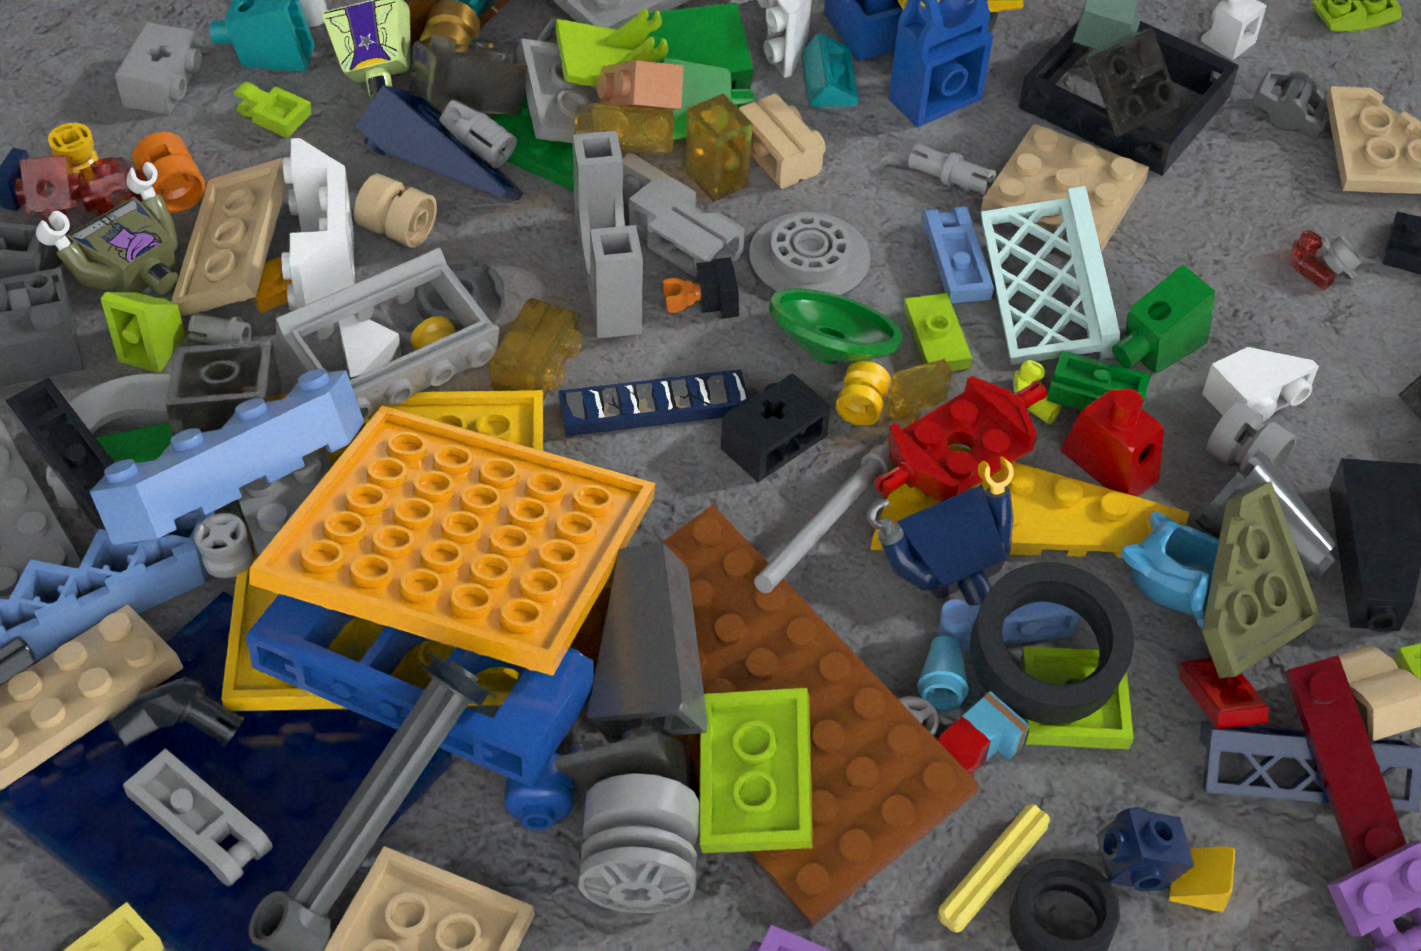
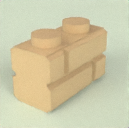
(783, 141)

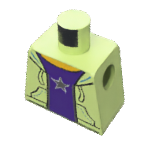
(371, 40)

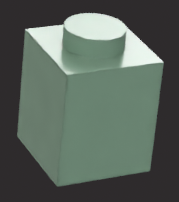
(1105, 22)

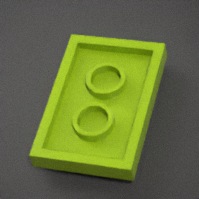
(756, 772)

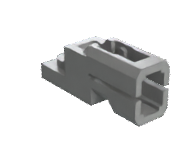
(671, 222)

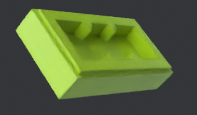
(937, 331)

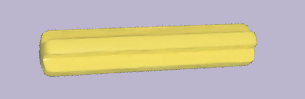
(993, 868)

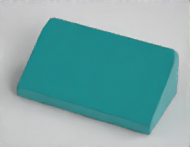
(829, 73)

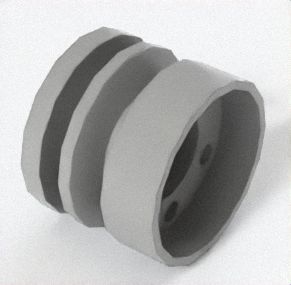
(639, 844)

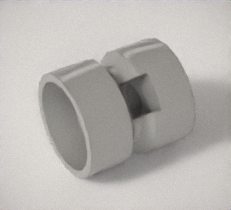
(1244, 422)

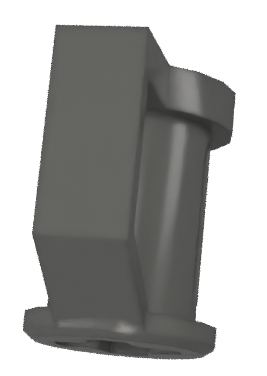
(1290, 109)

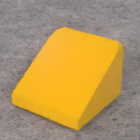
(1208, 882)

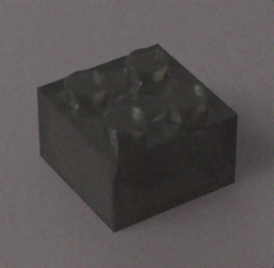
(215, 379)

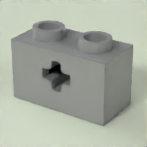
(158, 68)

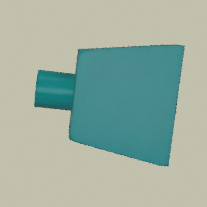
(266, 34)

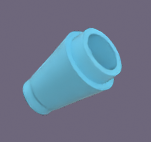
(944, 675)

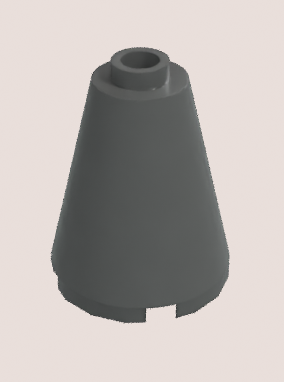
(1308, 534)

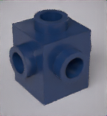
(1144, 849)

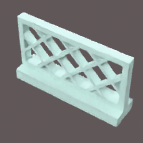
(1084, 261)

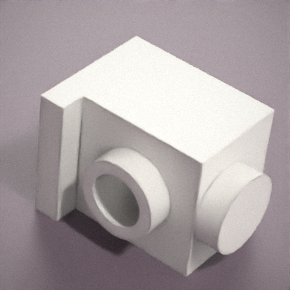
(1234, 26)

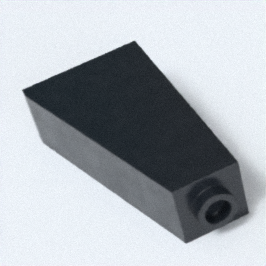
(1378, 539)

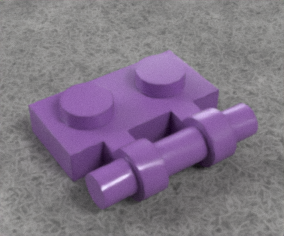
(1379, 894)

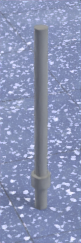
(873, 465)

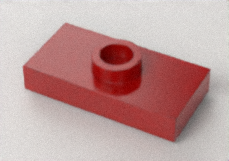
(1225, 701)

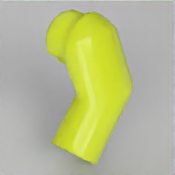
(1030, 372)

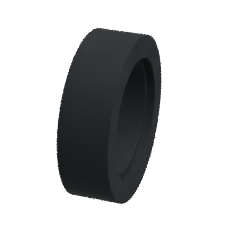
(1077, 591)

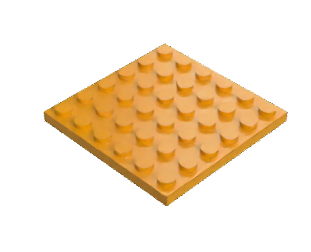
(457, 538)

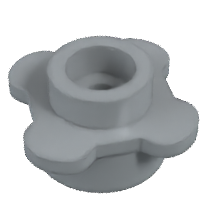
(1341, 256)

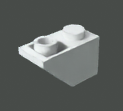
(1259, 380)

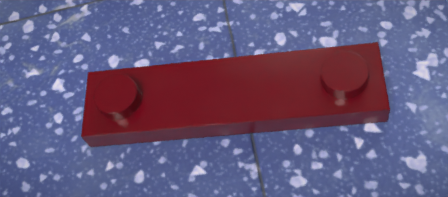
(1345, 760)

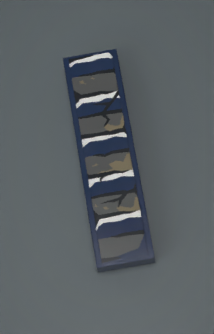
(651, 402)

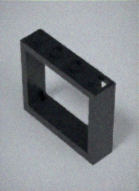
(1187, 67)

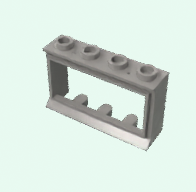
(410, 373)

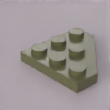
(1257, 584)

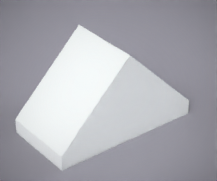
(367, 345)

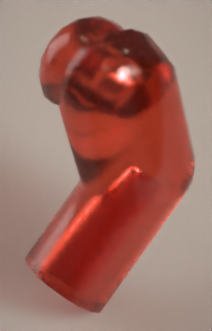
(1306, 260)

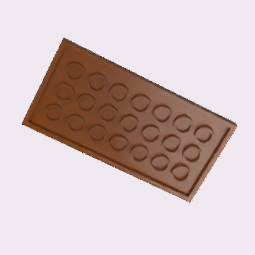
(873, 765)

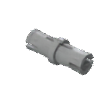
(951, 169)

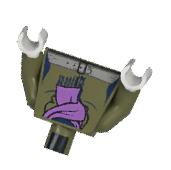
(122, 248)

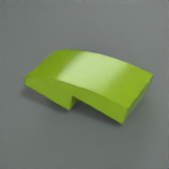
(1357, 14)

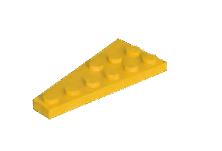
(1055, 513)

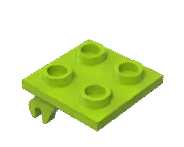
(589, 47)

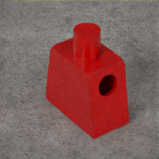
(1117, 442)

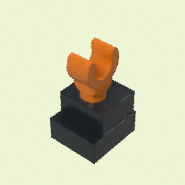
(714, 289)

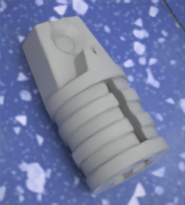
(479, 133)

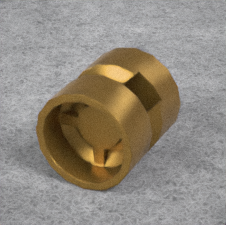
(451, 20)

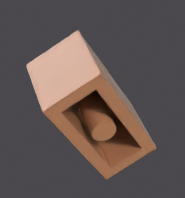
(642, 84)

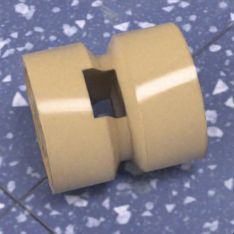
(393, 210)

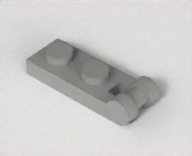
(196, 816)

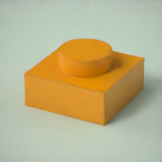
(272, 287)

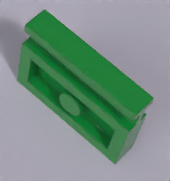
(1083, 380)

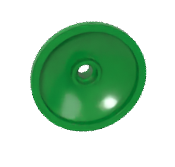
(834, 326)

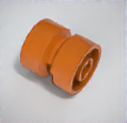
(177, 175)

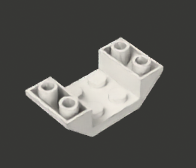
(786, 32)
(324, 249)

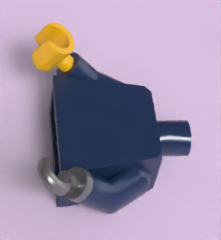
(954, 541)

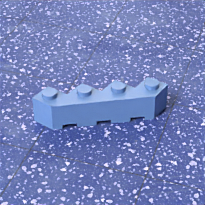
(210, 466)
(62, 602)

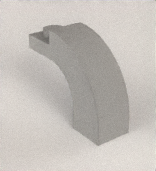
(116, 408)

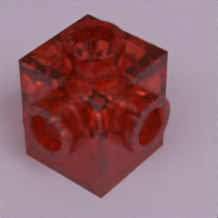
(37, 174)
(101, 180)

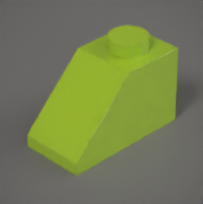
(143, 328)

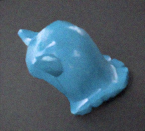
(1174, 566)

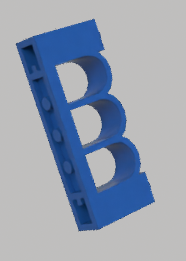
(517, 742)

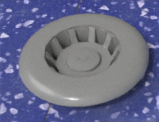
(810, 246)

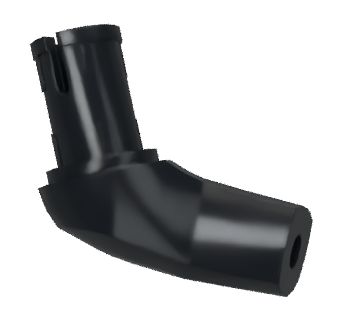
(170, 704)

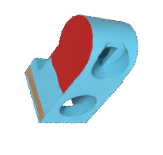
(984, 731)

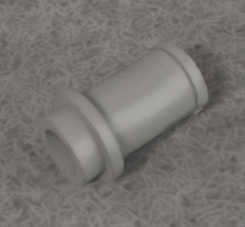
(218, 330)

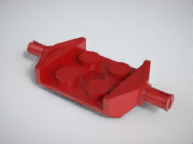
(982, 418)

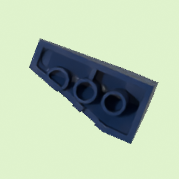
(411, 130)

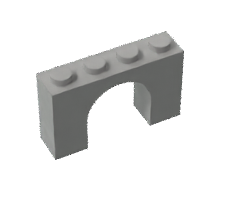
(608, 247)

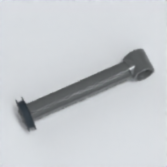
(298, 916)

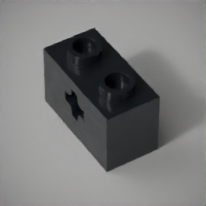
(774, 427)

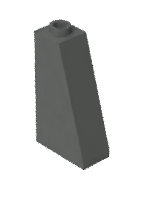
(649, 648)

